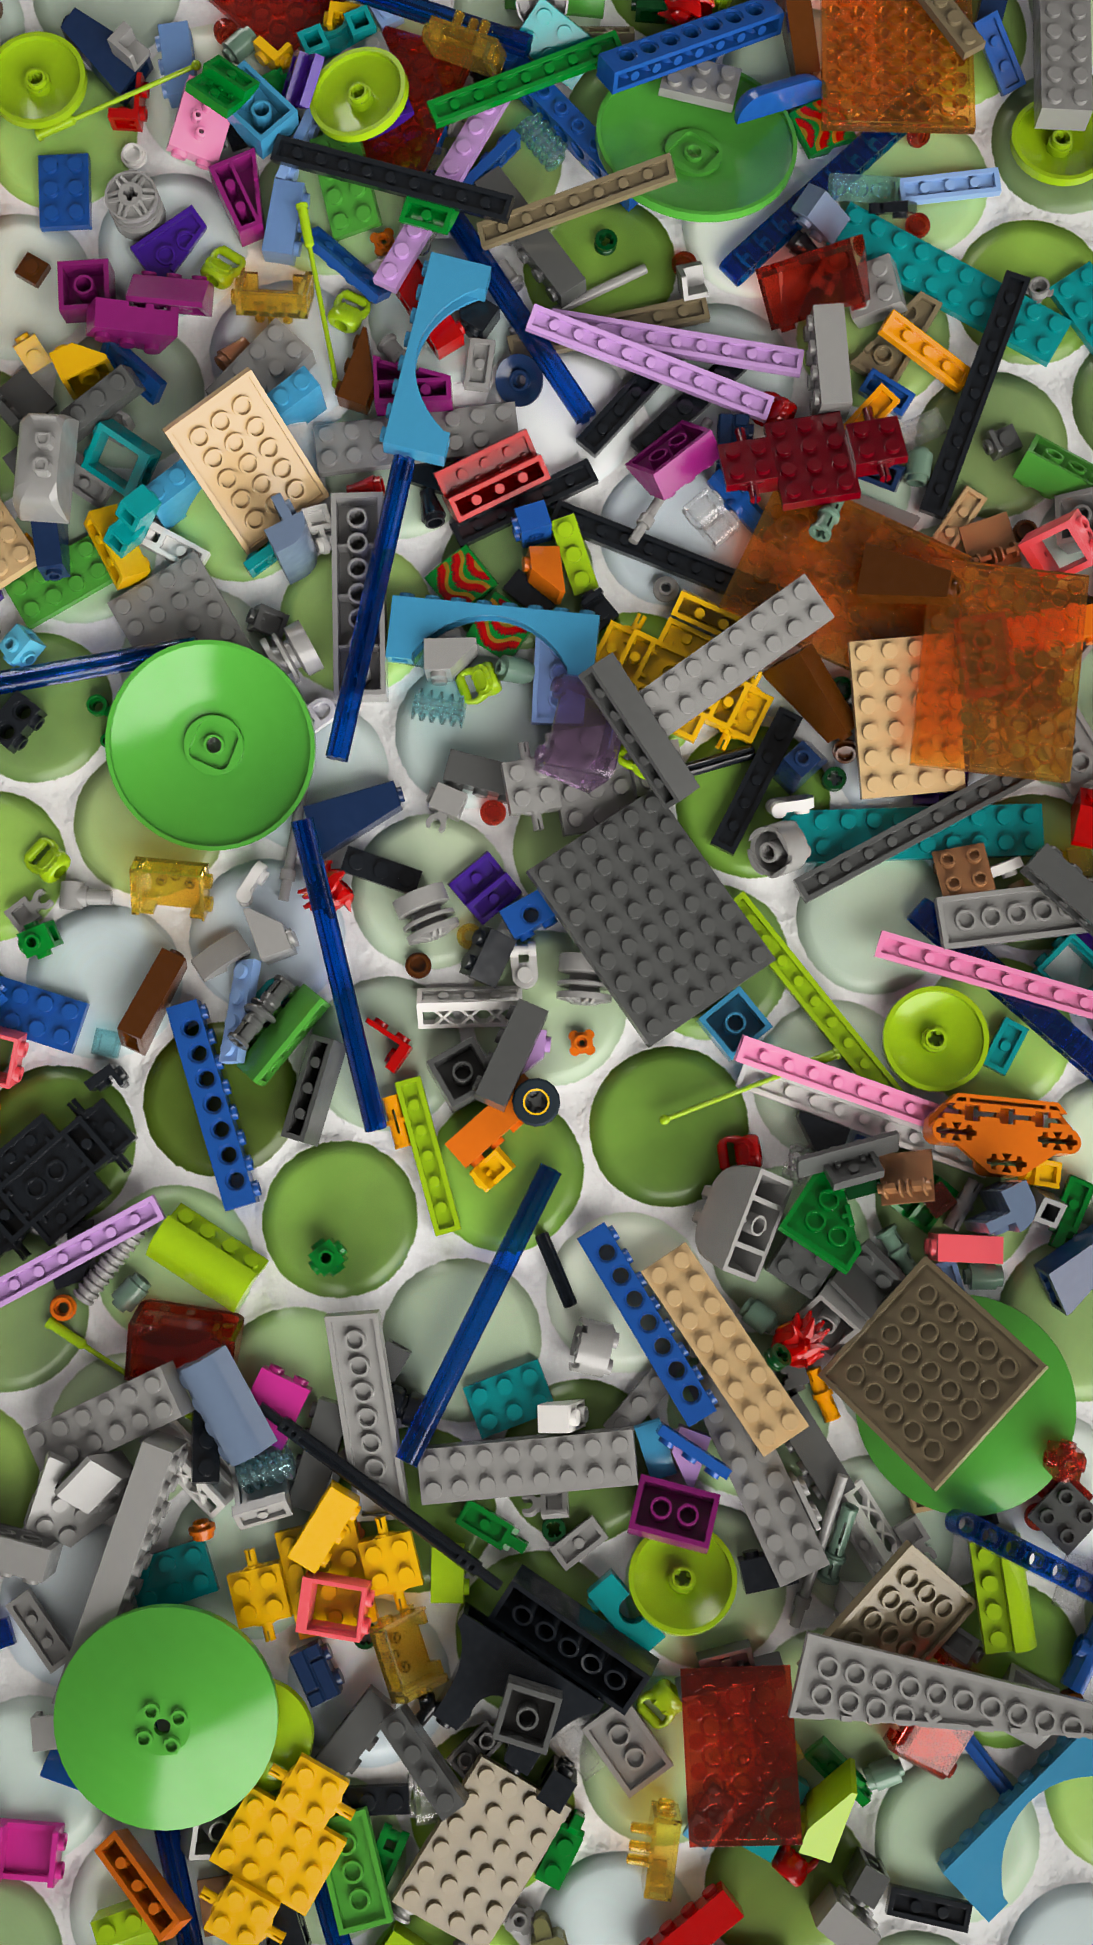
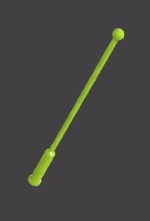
(45, 132)
(309, 243)
(823, 1057)
(81, 1343)

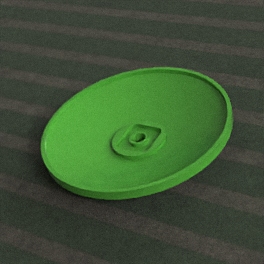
(736, 164)
(162, 753)
(1009, 1461)
(175, 1668)

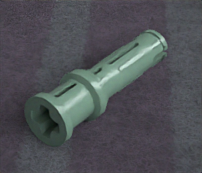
(827, 517)
(896, 1248)
(835, 1551)

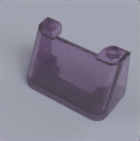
(581, 741)

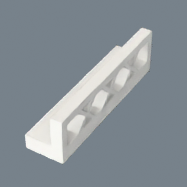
(468, 1001)
(219, 1493)
(865, 1538)

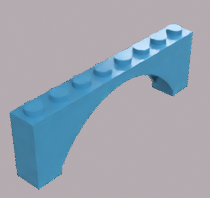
(446, 288)
(296, 401)
(567, 633)
(977, 1857)

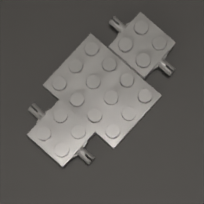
(535, 794)

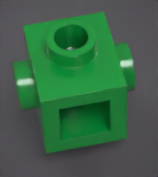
(39, 939)
(338, 1257)

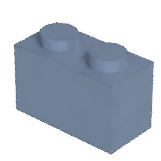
(820, 214)

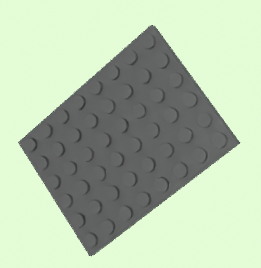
(650, 917)

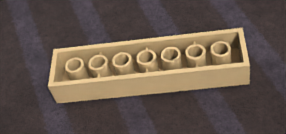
(725, 1349)

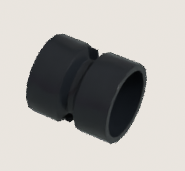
(406, 1404)

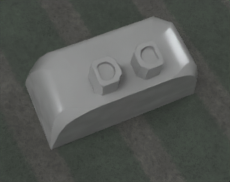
(45, 467)
(740, 1219)

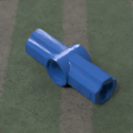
(737, 501)
(1081, 1664)

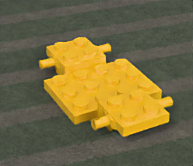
(647, 658)
(272, 1588)
(277, 1852)

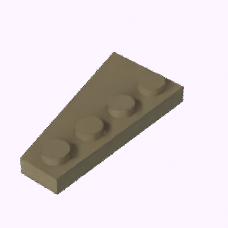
(886, 357)

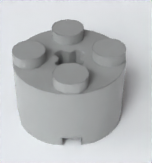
(778, 849)
(593, 1347)

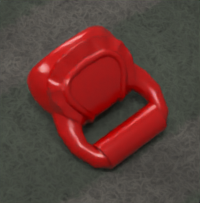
(780, 410)
(746, 1151)
(793, 1865)

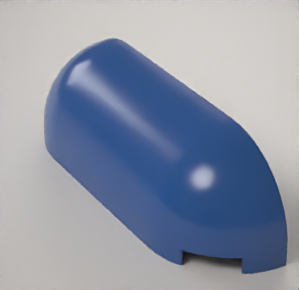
(777, 97)

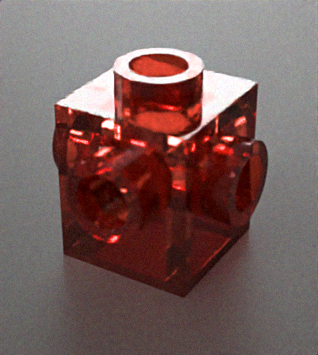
(1064, 1460)

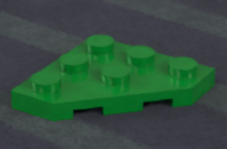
(823, 1224)

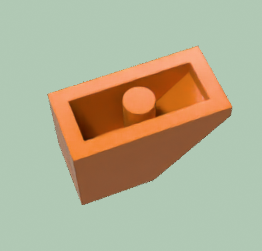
(545, 571)

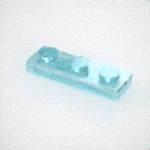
(863, 188)

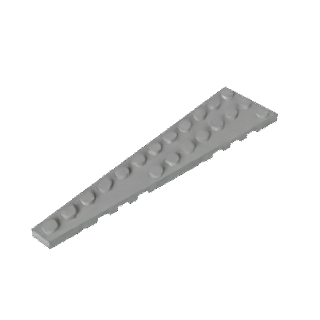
(881, 1686)

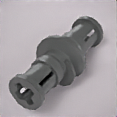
(260, 1011)

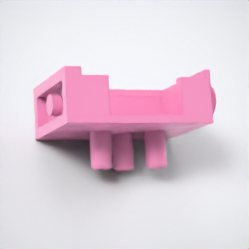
(197, 132)

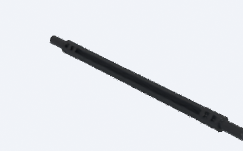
(380, 1496)

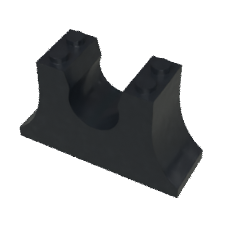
(483, 1672)

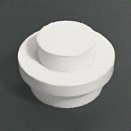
(133, 156)

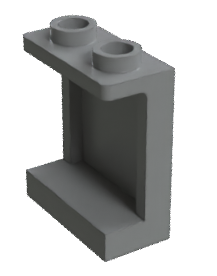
(261, 1505)

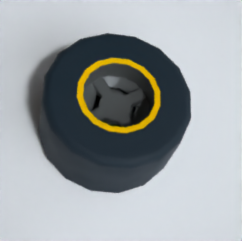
(536, 1102)

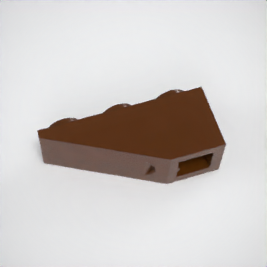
(357, 387)

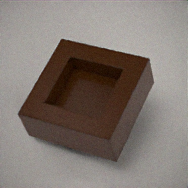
(32, 270)

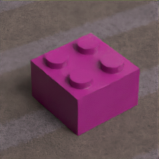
(80, 283)

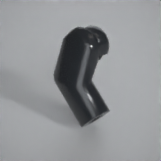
(427, 1705)

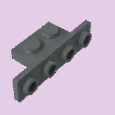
(850, 1162)
(732, 1655)

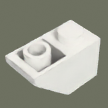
(562, 1416)

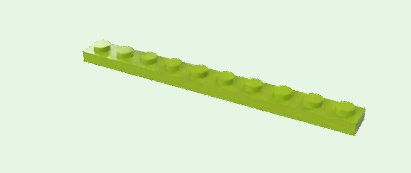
(815, 1001)

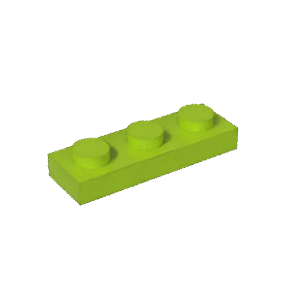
(574, 554)

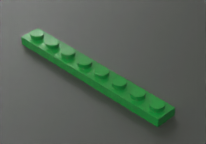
(520, 80)

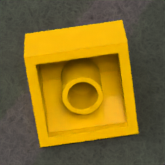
(79, 367)

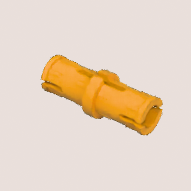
(392, 1103)
(822, 1395)

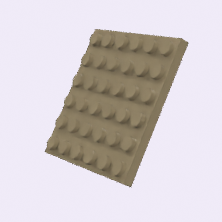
(932, 1373)

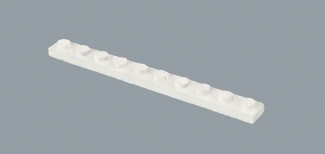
(850, 1115)

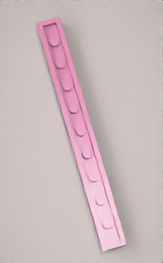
(985, 974)
(837, 1082)

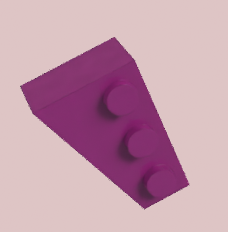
(240, 194)
(131, 326)
(433, 387)

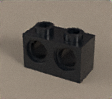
(11, 718)
(556, 1783)

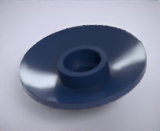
(508, 380)

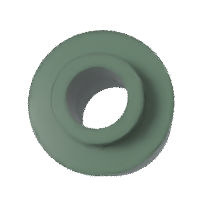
(239, 45)
(918, 466)
(514, 669)
(983, 1276)
(130, 1292)
(758, 1315)
(883, 1773)

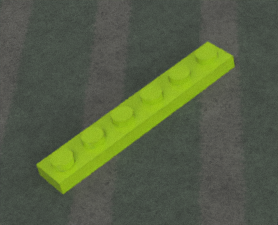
(428, 1156)

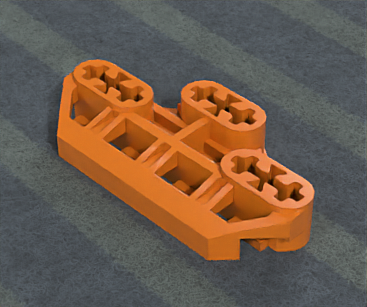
(996, 1140)

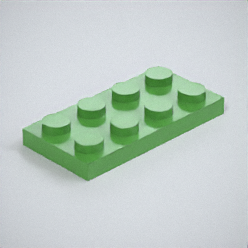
(348, 205)
(42, 599)
(357, 1877)

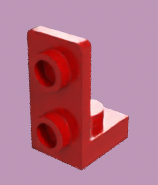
(131, 119)
(394, 1058)

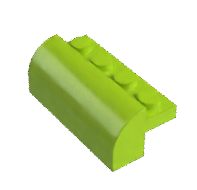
(206, 1257)
(1002, 1602)

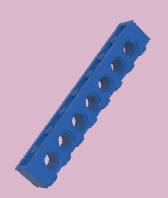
(689, 44)
(568, 123)
(180, 1018)
(690, 1410)

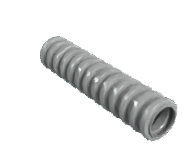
(105, 1268)

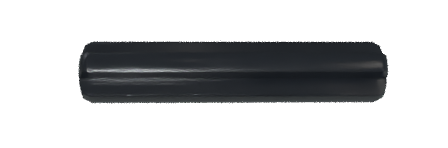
(721, 760)
(556, 1270)

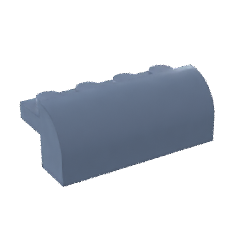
(292, 541)
(1008, 1208)
(226, 1406)

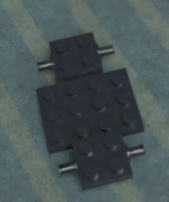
(52, 1174)

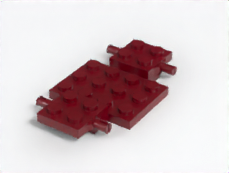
(813, 458)

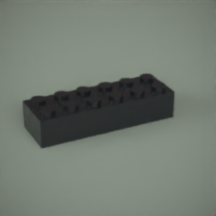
(574, 1639)

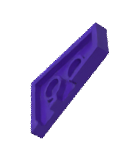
(171, 243)

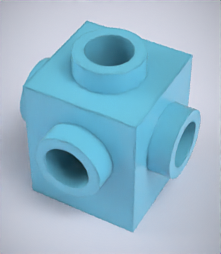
(21, 646)

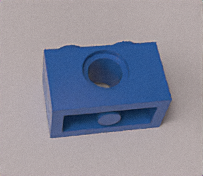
(532, 524)
(518, 926)

